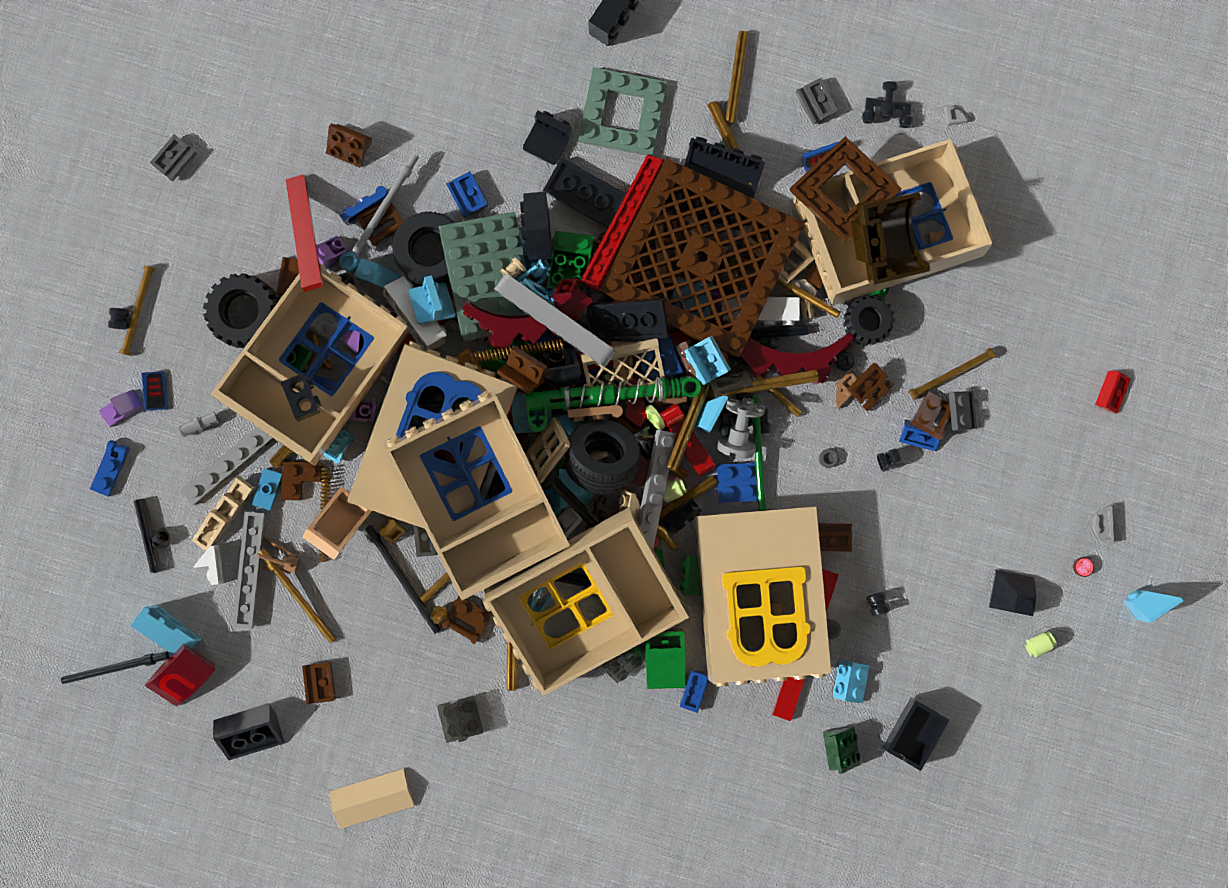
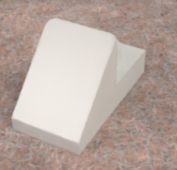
(213, 560)

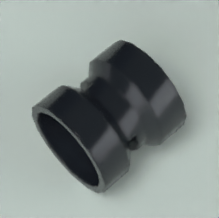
(118, 318)
(889, 460)
(878, 603)

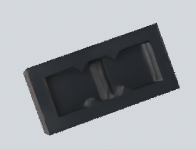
(297, 398)

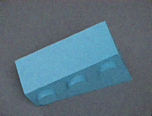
(164, 629)

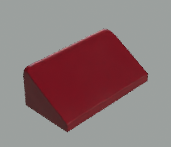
(564, 291)

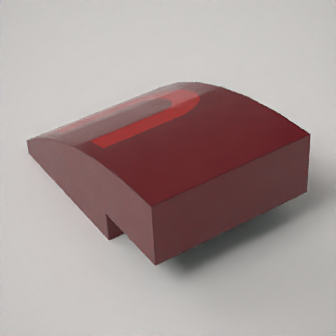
(181, 675)

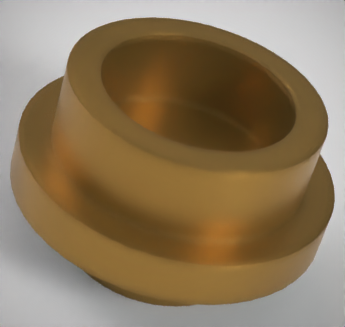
(439, 614)

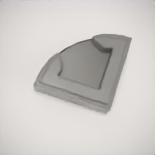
(954, 116)

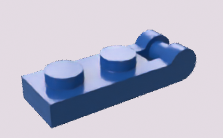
(349, 214)
(109, 468)

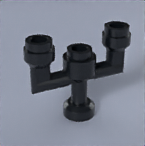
(888, 107)
(725, 426)

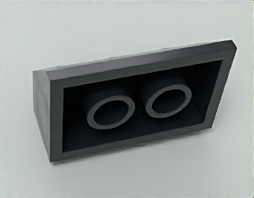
(247, 732)

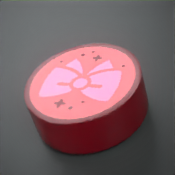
(1083, 567)

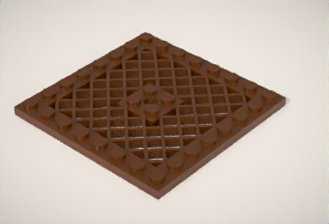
(721, 196)

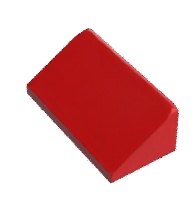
(1113, 391)

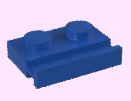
(467, 194)

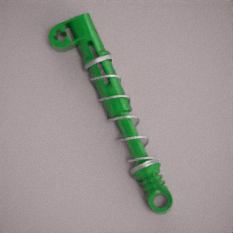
(603, 395)

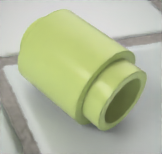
(674, 490)
(1040, 644)

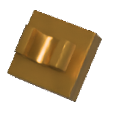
(391, 531)

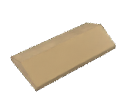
(371, 798)

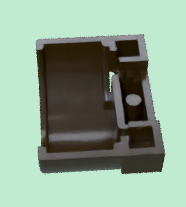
(886, 239)

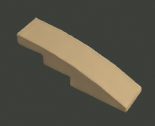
(223, 513)

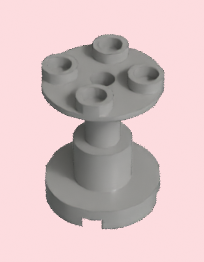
(737, 440)

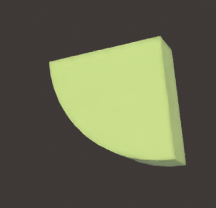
(654, 417)

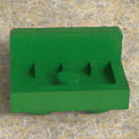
(691, 583)

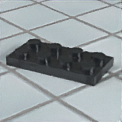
(584, 192)
(629, 320)

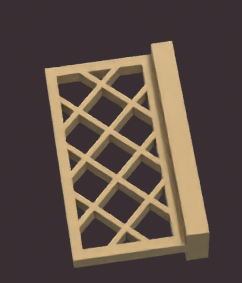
(626, 350)

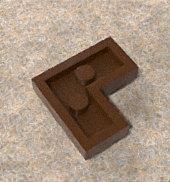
(293, 476)

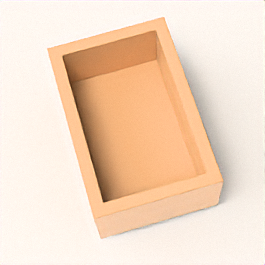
(336, 524)

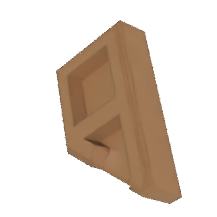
(842, 393)

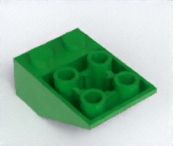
(570, 257)
(665, 660)

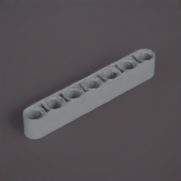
(555, 320)

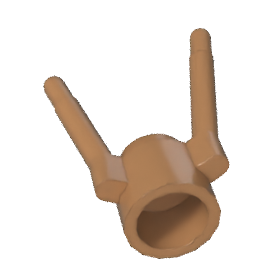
(289, 563)

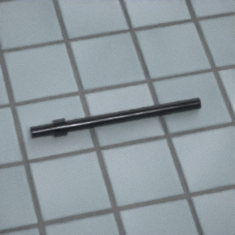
(148, 660)

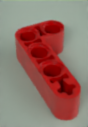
(694, 450)

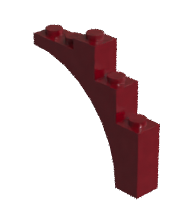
(506, 327)
(759, 359)

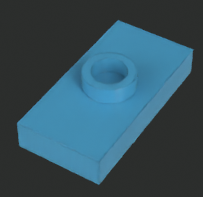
(267, 489)

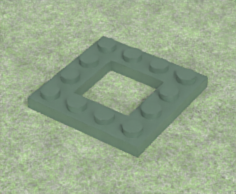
(627, 84)

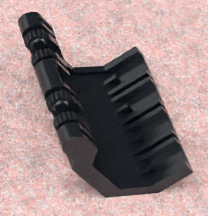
(724, 166)

